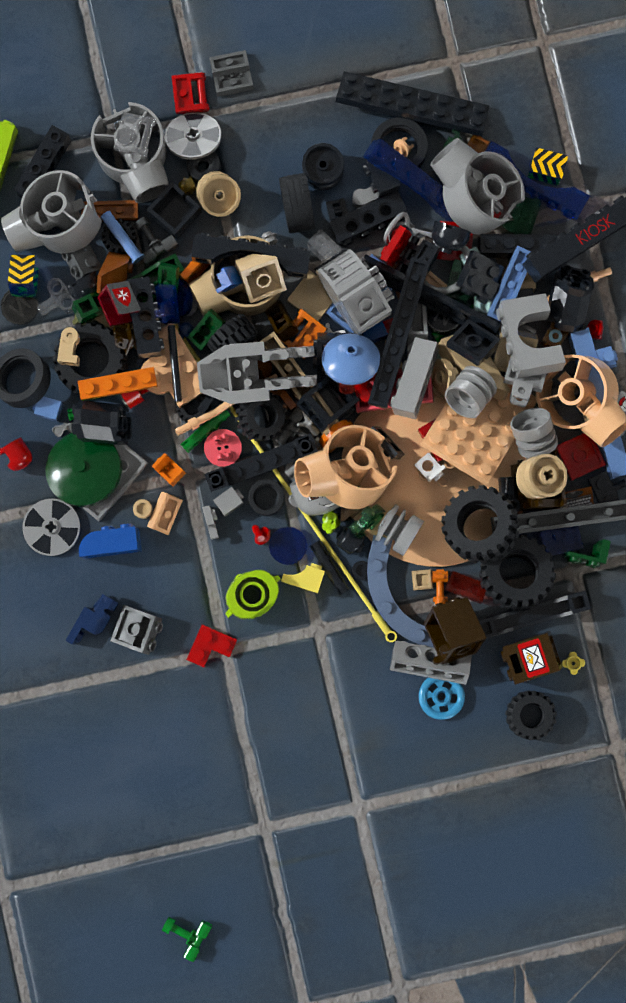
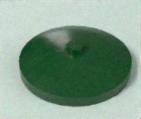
(83, 471)

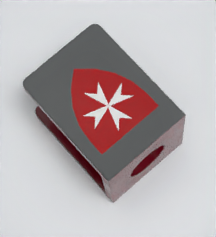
(118, 303)

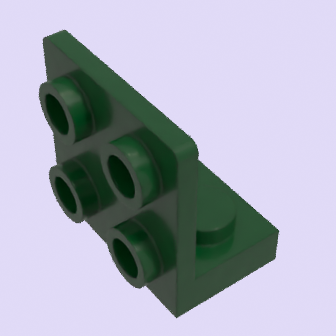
(599, 551)

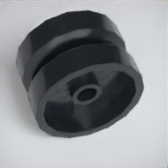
(324, 156)

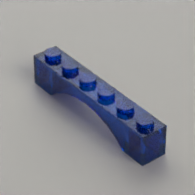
(395, 164)
(567, 200)

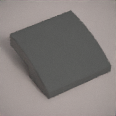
(231, 73)

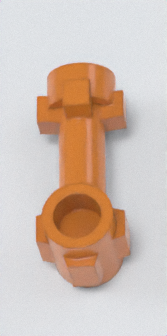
(439, 577)

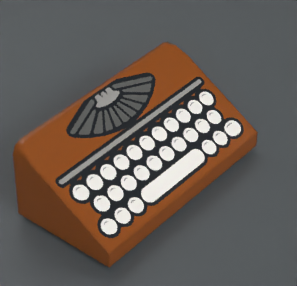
(579, 497)

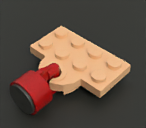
(162, 365)

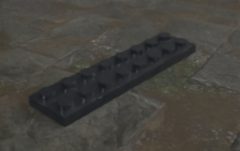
(412, 103)

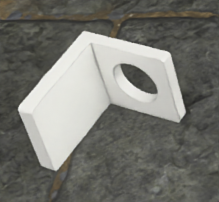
(436, 473)

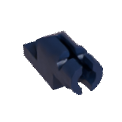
(92, 620)

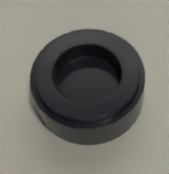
(359, 570)

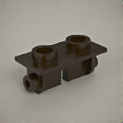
(124, 337)

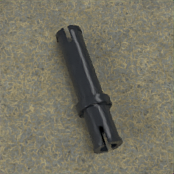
(329, 567)

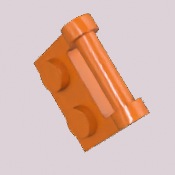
(308, 333)

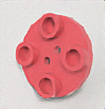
(223, 457)

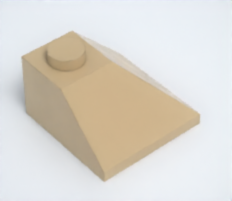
(260, 276)

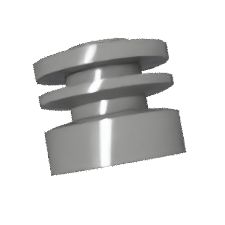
(470, 392)
(534, 432)
(399, 529)

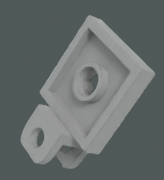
(523, 386)

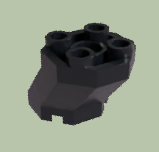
(570, 298)
(101, 422)

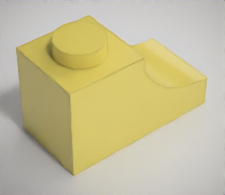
(308, 579)

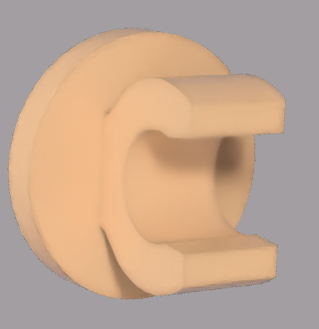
(402, 147)

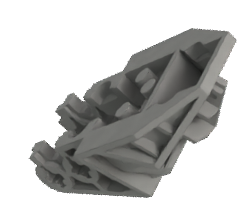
(234, 376)

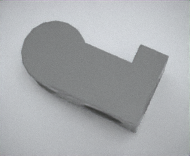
(363, 197)

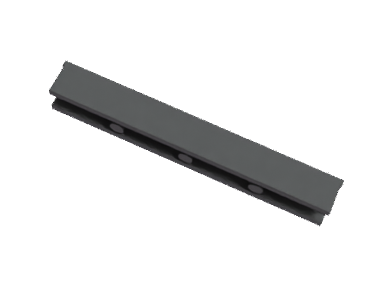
(569, 516)

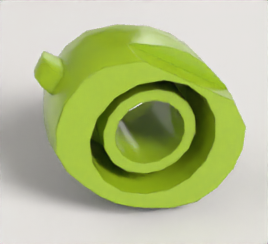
(264, 582)

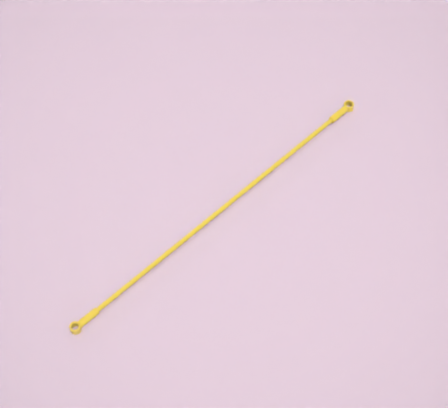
(375, 614)

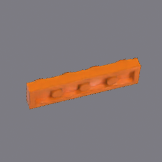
(117, 383)

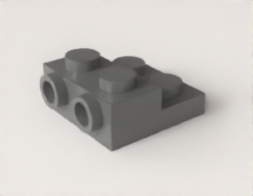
(137, 630)

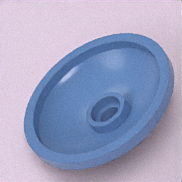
(350, 367)

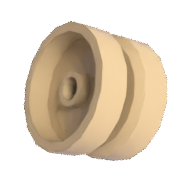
(212, 203)
(541, 476)

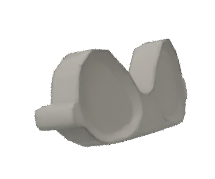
(59, 429)

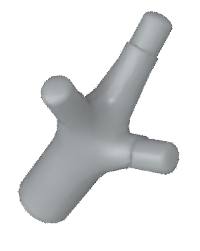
(309, 424)

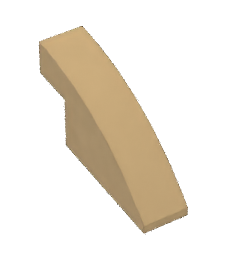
(487, 365)

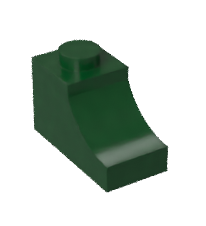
(205, 329)

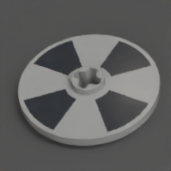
(180, 132)
(41, 516)

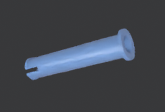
(122, 237)

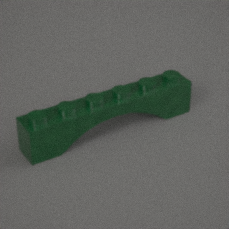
(89, 306)

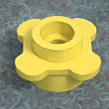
(568, 663)

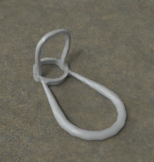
(393, 225)

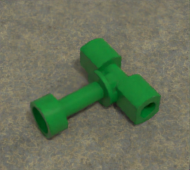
(193, 938)

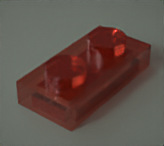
(465, 587)

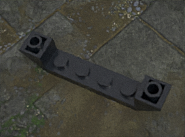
(261, 463)

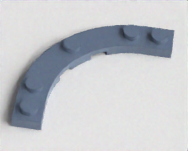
(383, 599)

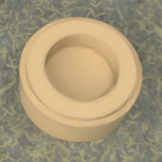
(142, 509)

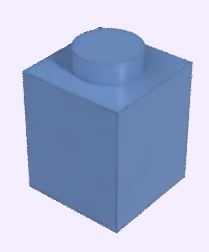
(48, 409)

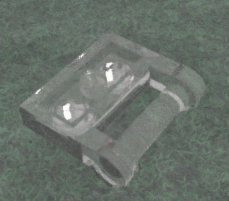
(129, 131)

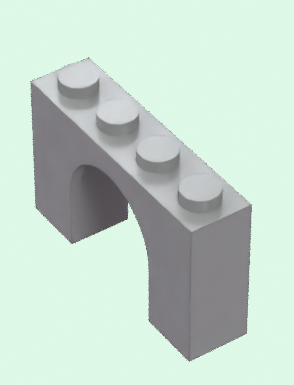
(525, 359)

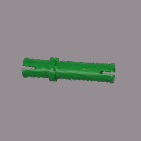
(203, 431)

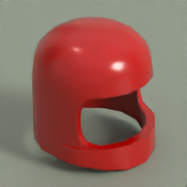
(18, 454)

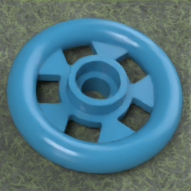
(434, 711)

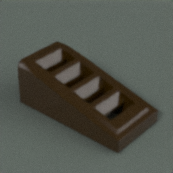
(284, 331)

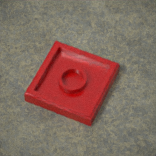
(580, 456)

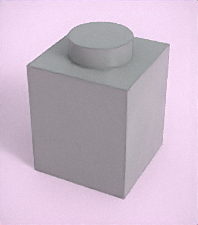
(229, 501)

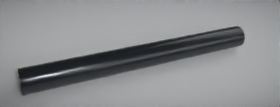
(174, 363)

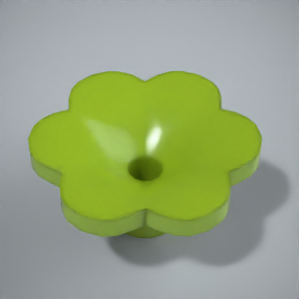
(330, 522)

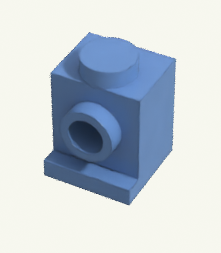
(607, 356)

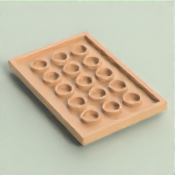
(478, 442)

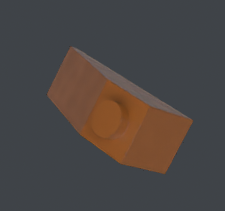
(114, 270)

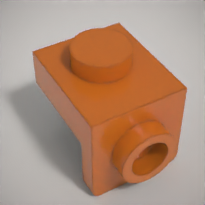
(168, 469)

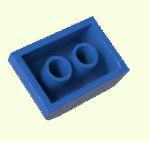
(111, 542)

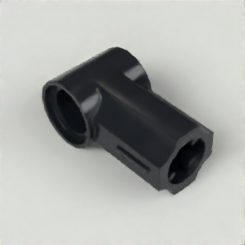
(508, 487)

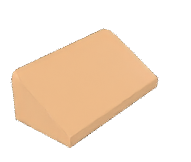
(164, 513)

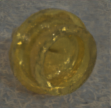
(187, 185)

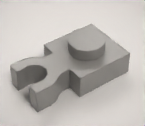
(210, 517)

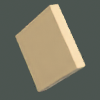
(311, 297)

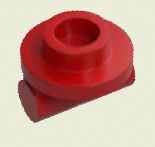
(596, 329)
(261, 534)

